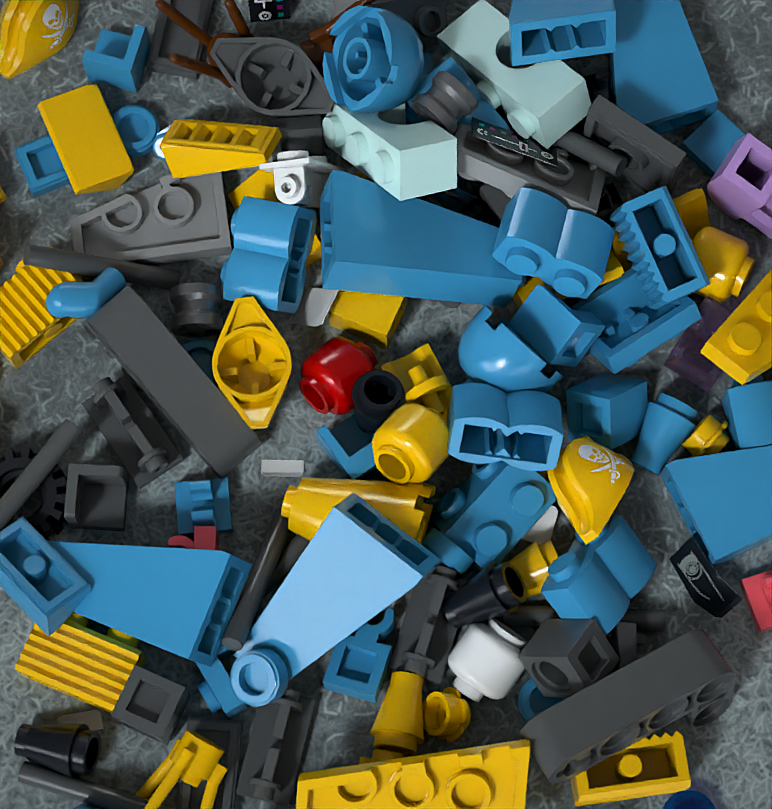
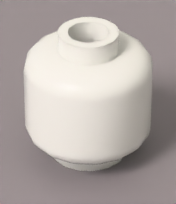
(487, 660)

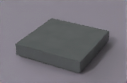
(650, 157)

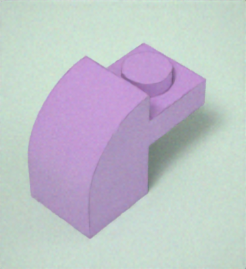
(745, 183)

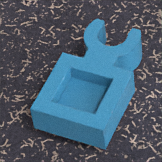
(361, 661)

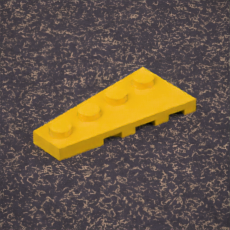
(745, 339)
(453, 779)

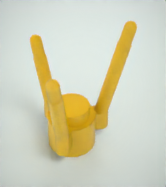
(190, 761)

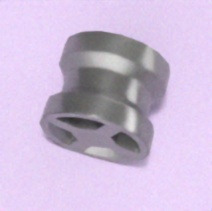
(444, 102)
(196, 309)

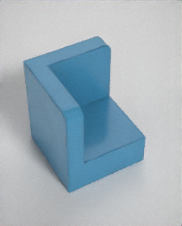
(118, 59)
(554, 328)
(607, 409)
(349, 449)

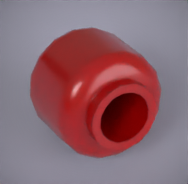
(331, 374)

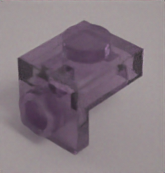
(686, 356)

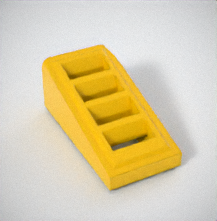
(213, 146)

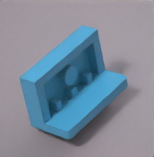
(630, 324)
(493, 510)

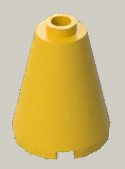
(400, 503)

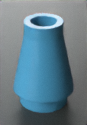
(663, 432)

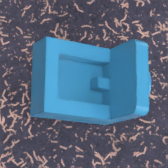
(217, 686)

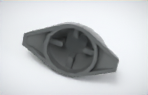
(272, 76)

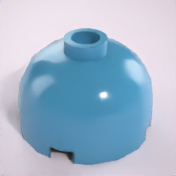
(373, 60)
(502, 357)

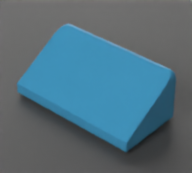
(38, 576)

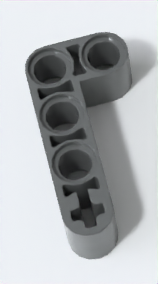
(172, 381)
(669, 683)

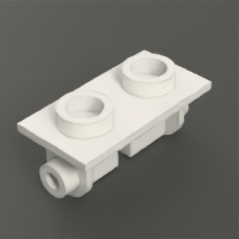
(300, 177)

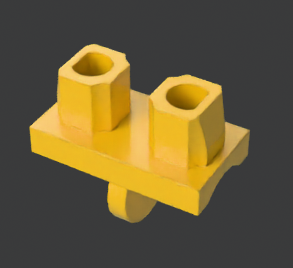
(422, 379)

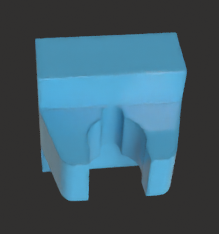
(203, 504)

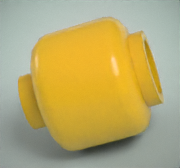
(724, 261)
(411, 444)

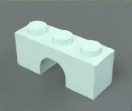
(536, 99)
(397, 156)

